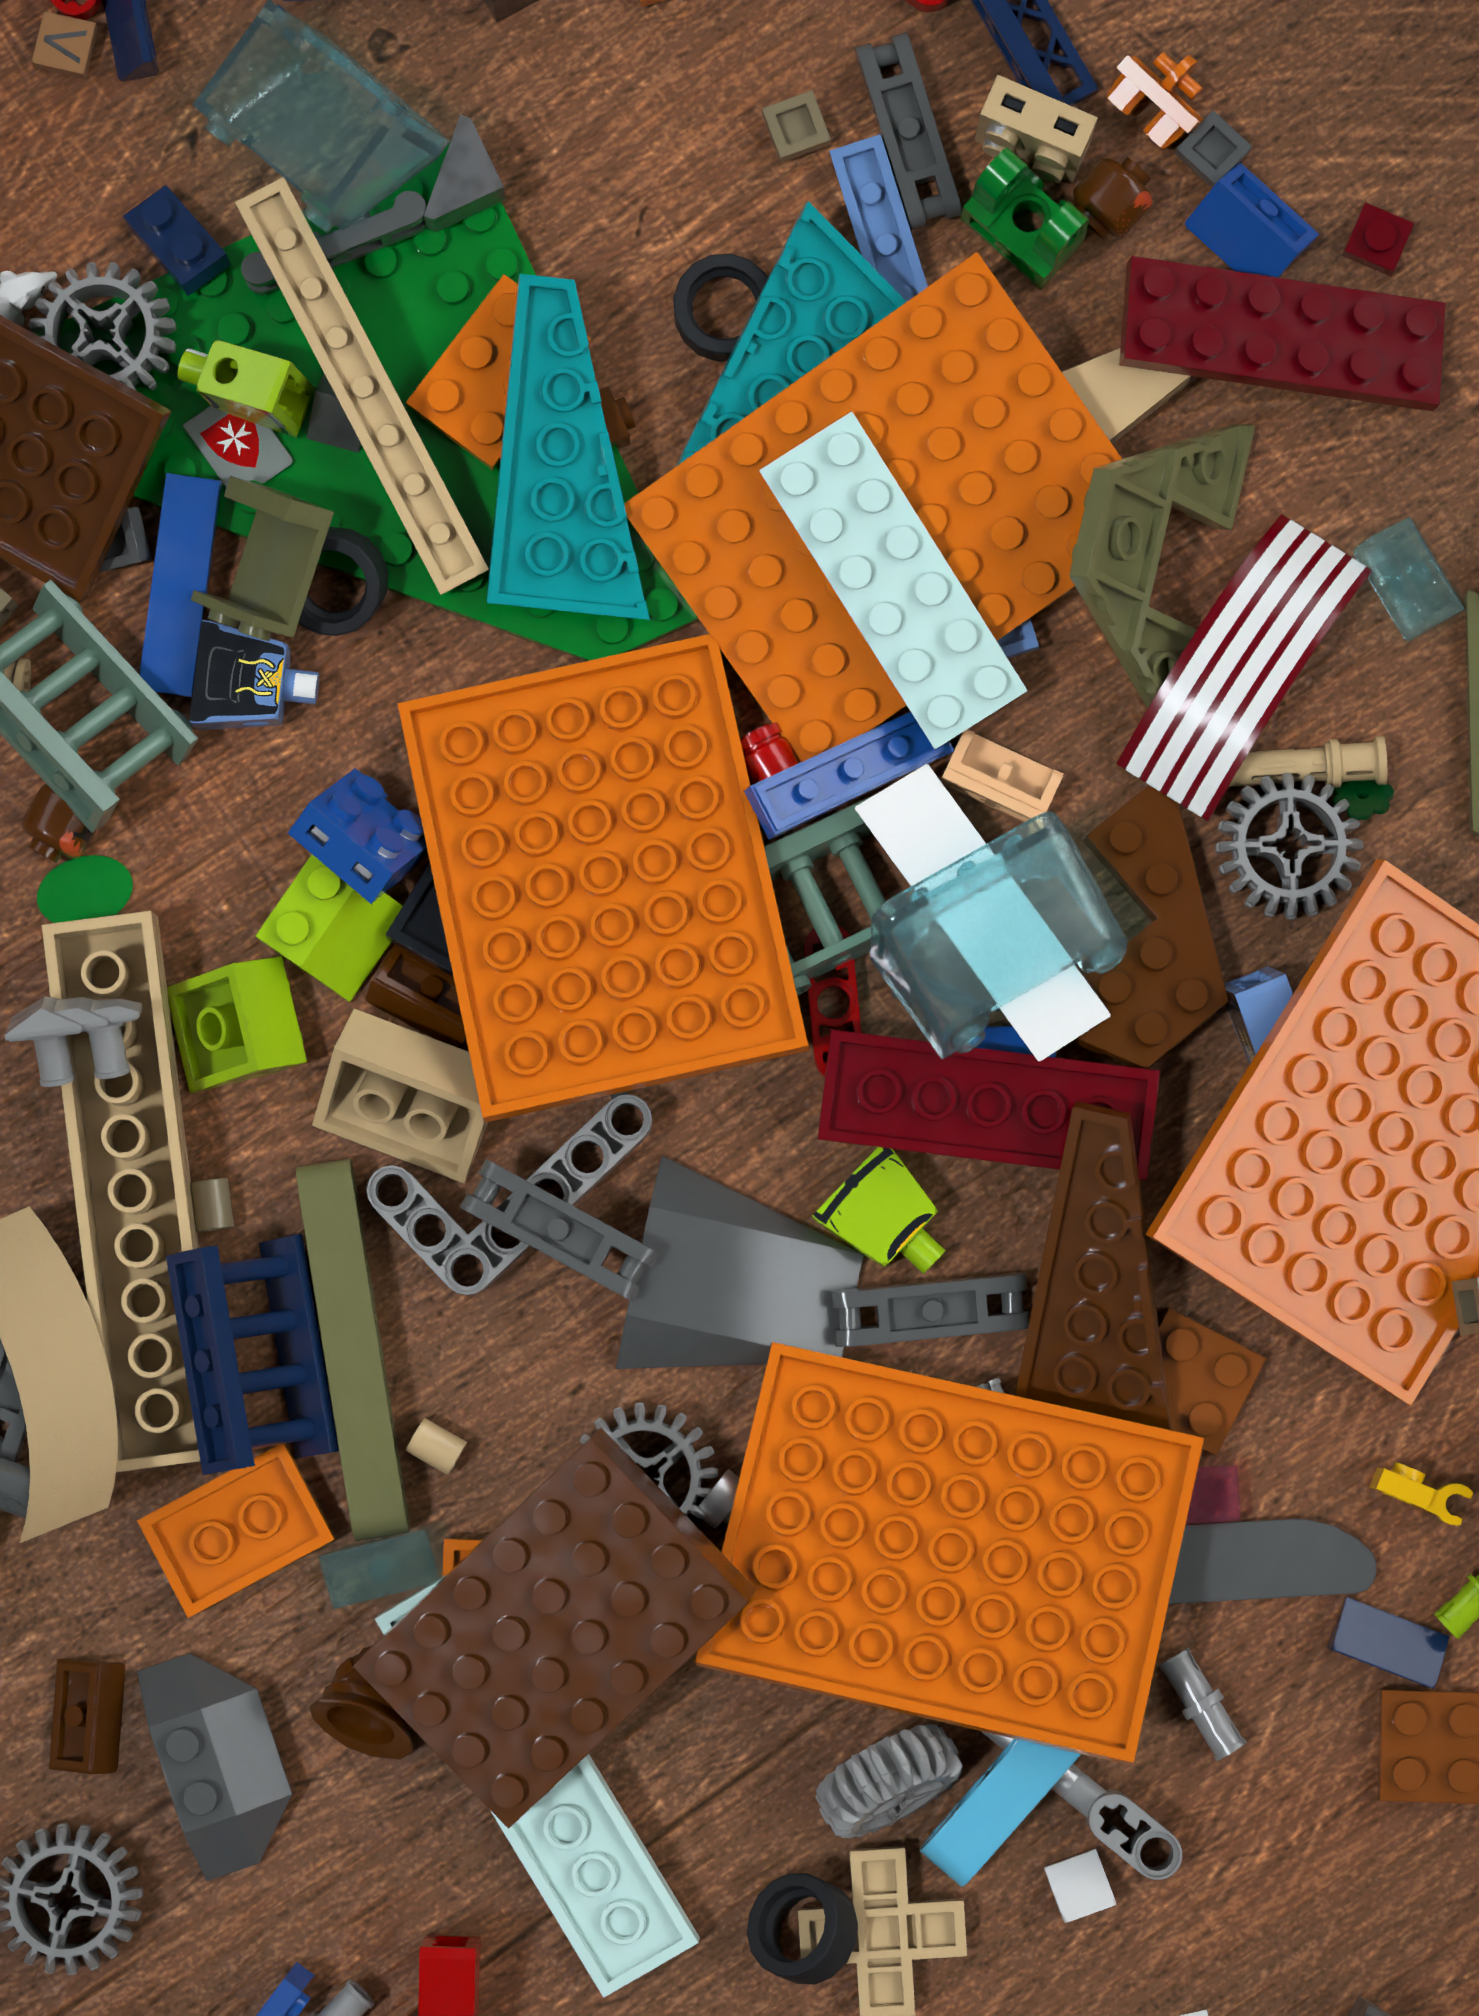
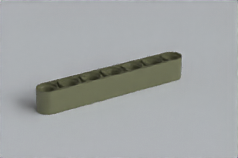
(352, 1349)

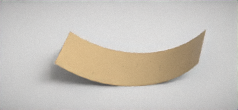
(58, 1376)

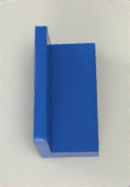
(1250, 225)

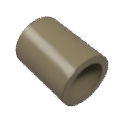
(212, 1204)

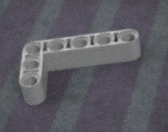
(480, 1241)

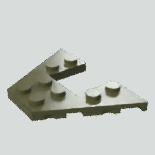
(1125, 536)

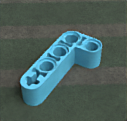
(994, 1807)

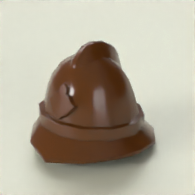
(360, 1715)

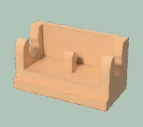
(1000, 777)

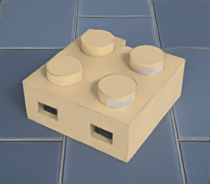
(1035, 129)

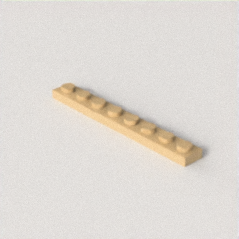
(361, 385)

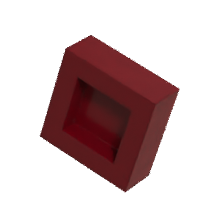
(1378, 239)

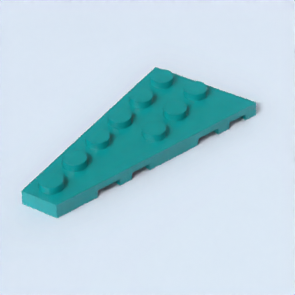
(806, 312)
(559, 498)

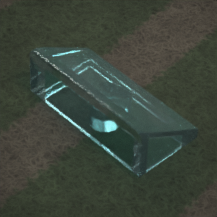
(1408, 579)
(379, 1568)

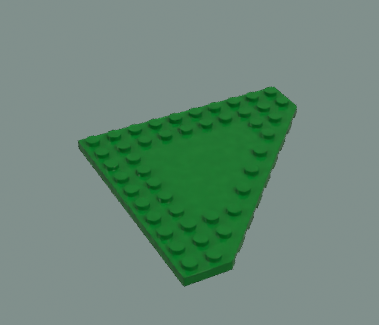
(411, 308)

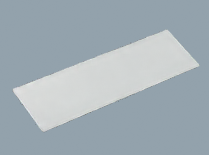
(928, 831)

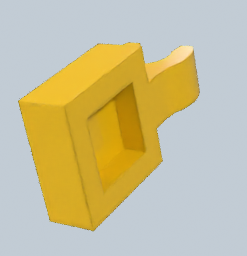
(1406, 1485)

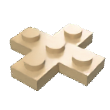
(889, 1931)

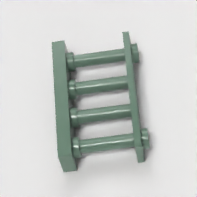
(55, 752)
(793, 860)

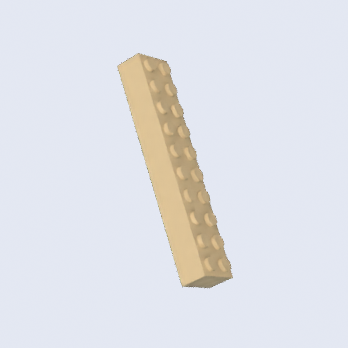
(130, 1180)

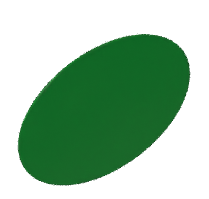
(84, 889)

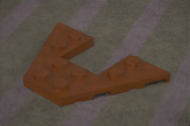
(1170, 968)

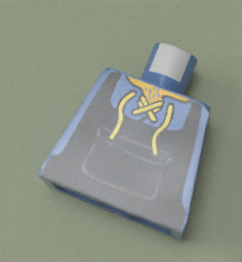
(245, 680)
(1256, 1005)

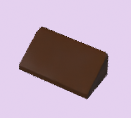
(418, 996)
(87, 1716)

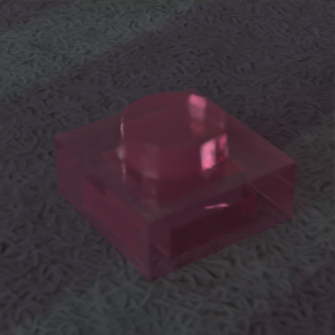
(1215, 1495)

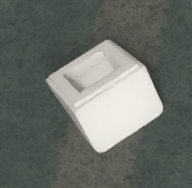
(1080, 1885)

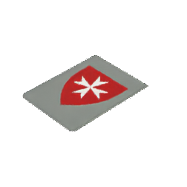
(237, 446)

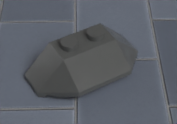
(216, 1761)

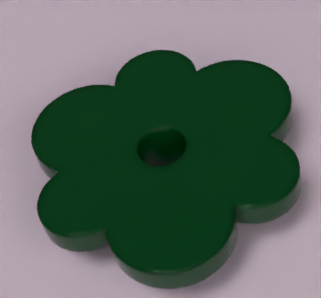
(1365, 798)

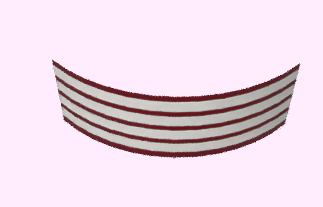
(1241, 665)

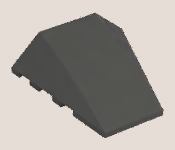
(729, 1279)

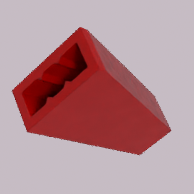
(449, 1975)

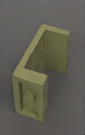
(274, 563)

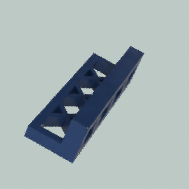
(1022, 57)

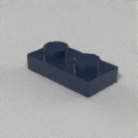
(177, 240)

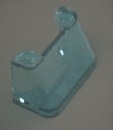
(317, 118)
(993, 931)

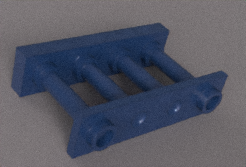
(211, 1359)

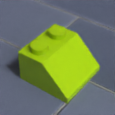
(329, 929)
(236, 1024)

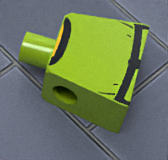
(249, 385)
(882, 1213)

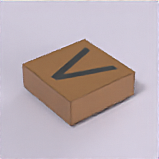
(64, 45)

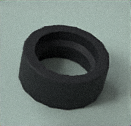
(691, 281)
(376, 585)
(769, 1913)

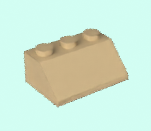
(403, 1096)

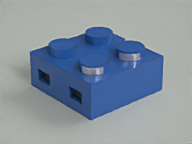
(361, 835)

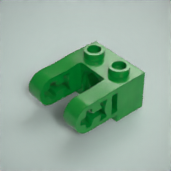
(1011, 187)

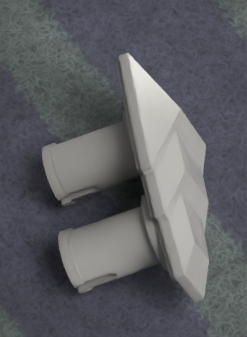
(53, 1018)

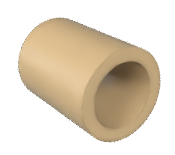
(436, 1446)

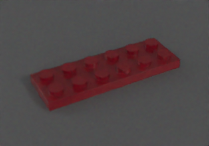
(1282, 333)
(973, 1101)

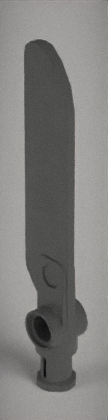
(1269, 1561)

